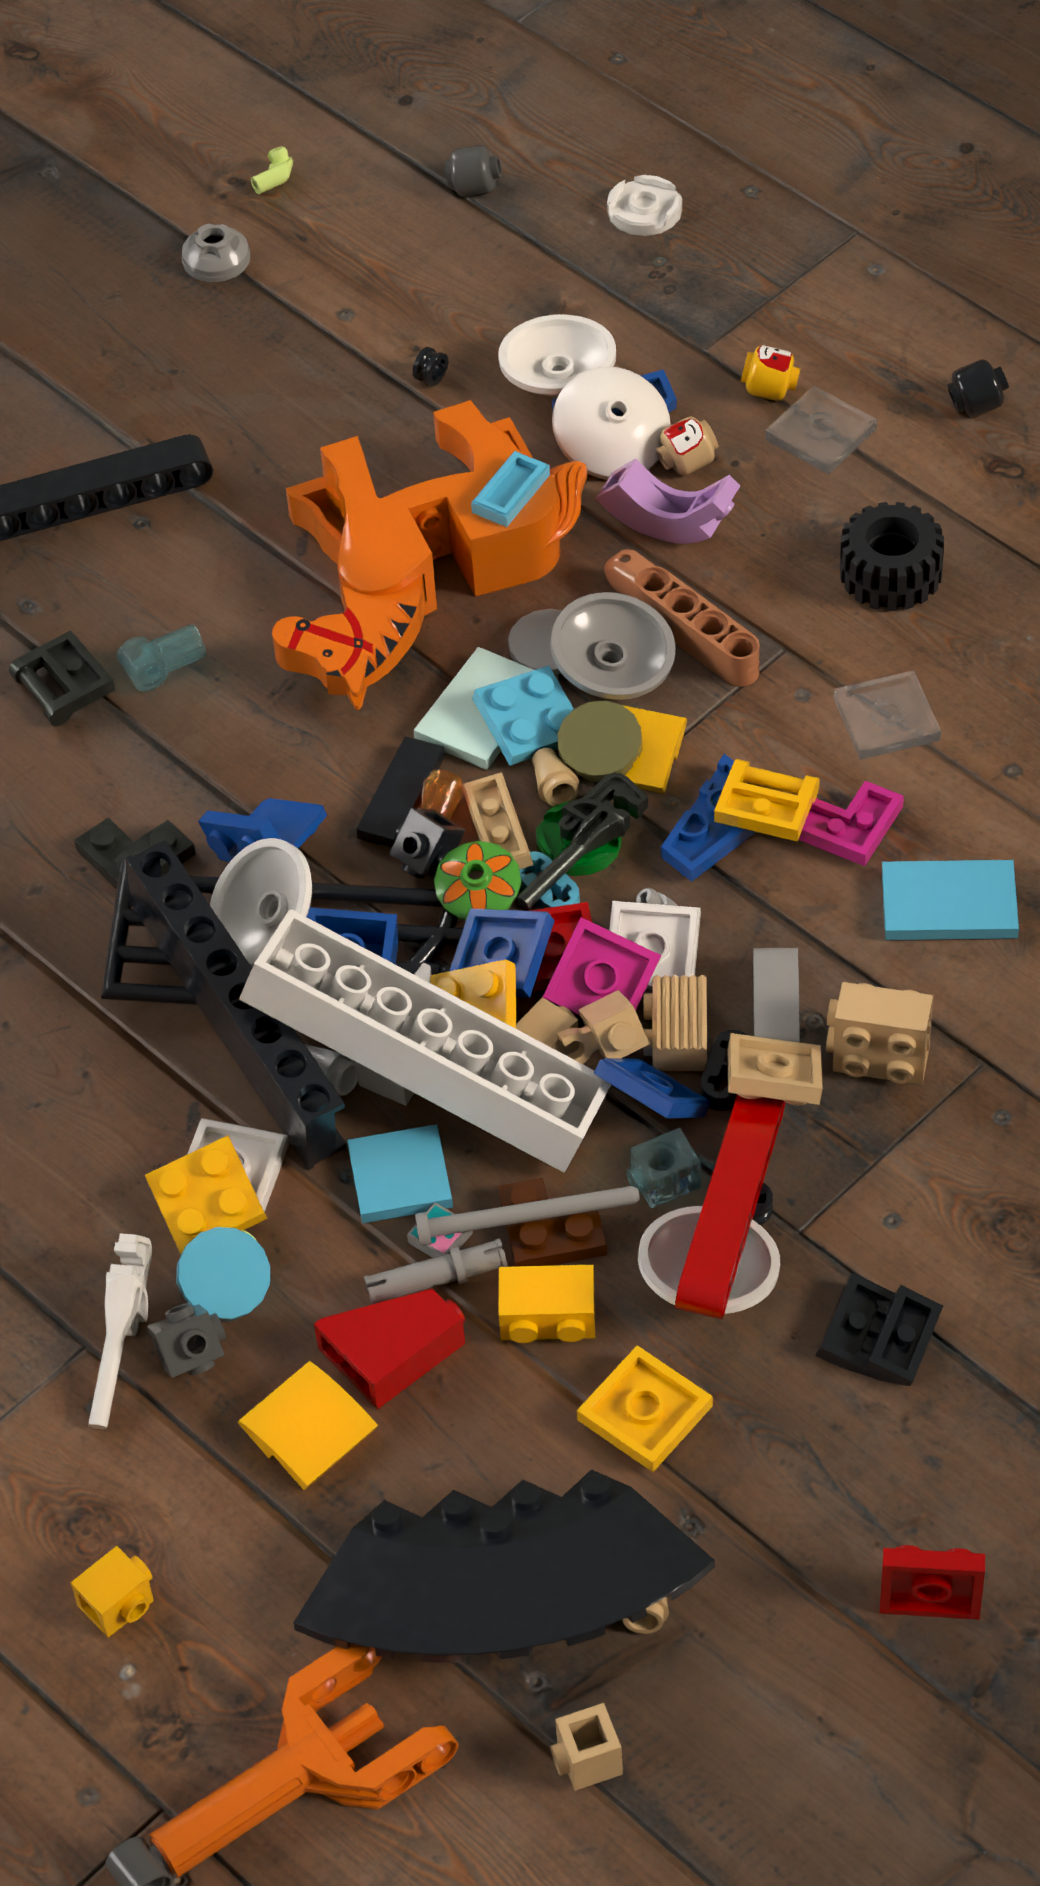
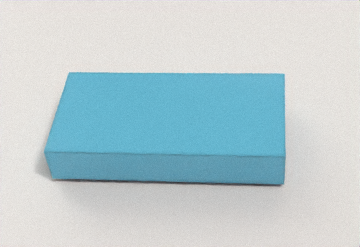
(510, 488)

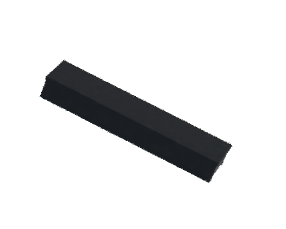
(215, 976)

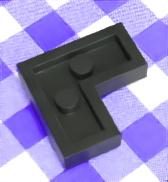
(107, 845)

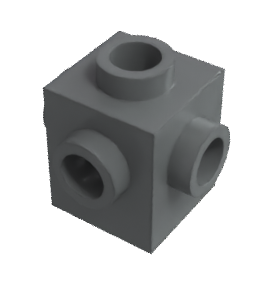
(172, 1336)

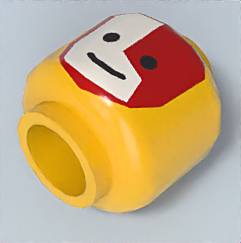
(770, 373)

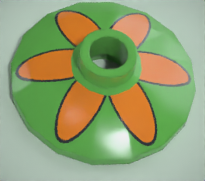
(492, 891)

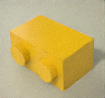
(547, 1303)

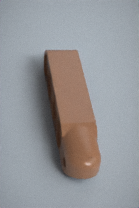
(694, 621)

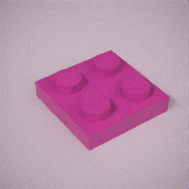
(598, 965)

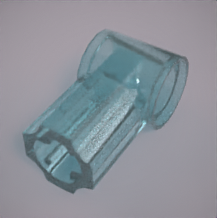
(151, 661)

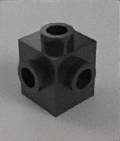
(425, 841)

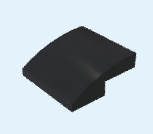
(879, 1331)

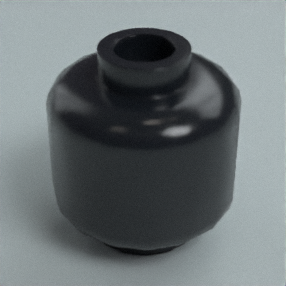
(977, 388)

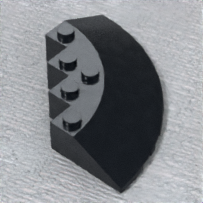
(502, 1573)

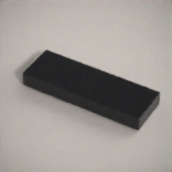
(399, 790)

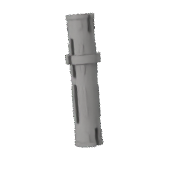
(436, 1271)

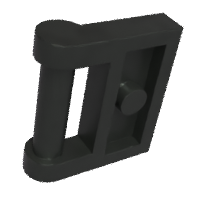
(71, 668)

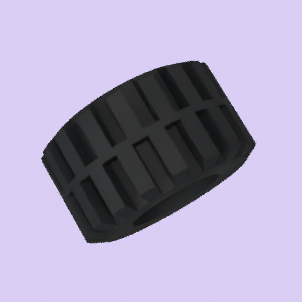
(891, 556)

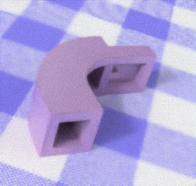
(662, 511)

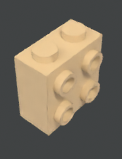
(880, 1032)

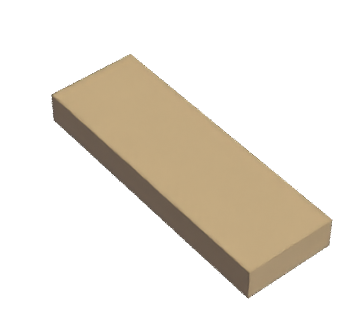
(496, 817)

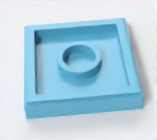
(399, 1173)

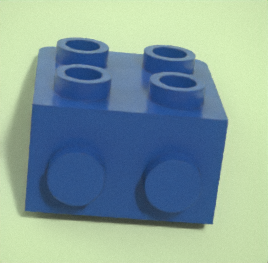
(271, 819)

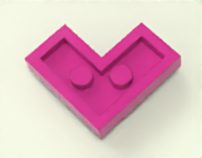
(856, 830)

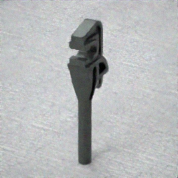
(590, 825)

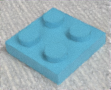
(524, 712)

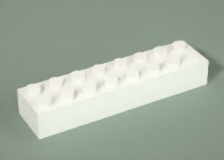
(425, 1039)

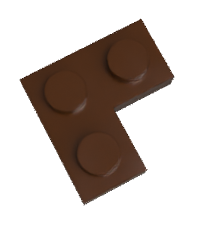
(550, 1239)

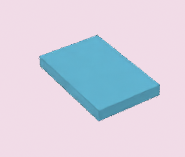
(949, 900)

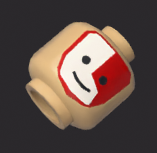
(687, 446)

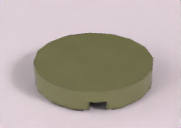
(599, 740)

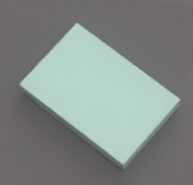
(455, 717)

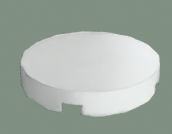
(644, 205)

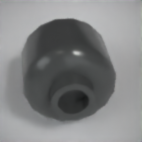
(472, 171)

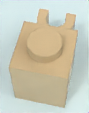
(609, 1029)

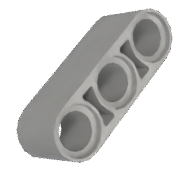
(776, 993)

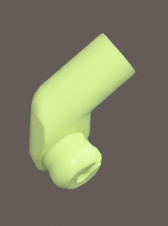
(278, 171)

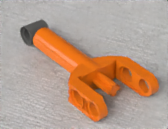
(306, 1760)

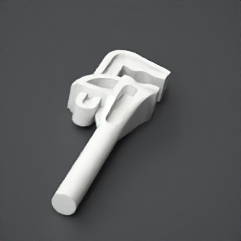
(124, 1308)

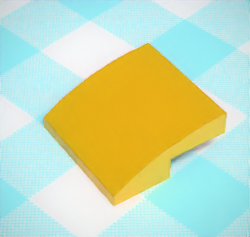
(661, 745)
(308, 1424)

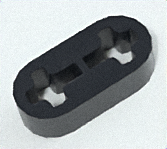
(715, 1070)

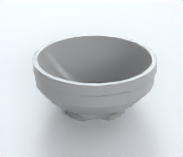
(217, 260)

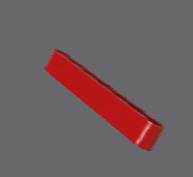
(729, 1207)

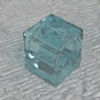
(667, 1152)

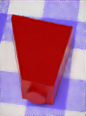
(391, 1342)

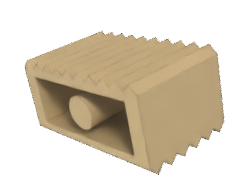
(678, 1023)

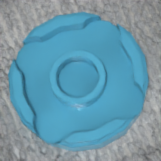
(224, 1272)

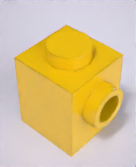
(114, 1591)

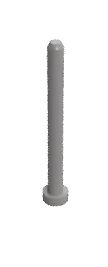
(523, 1212)

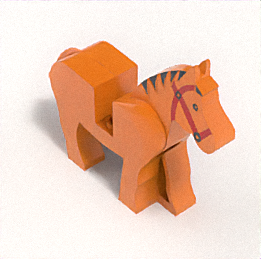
(391, 542)

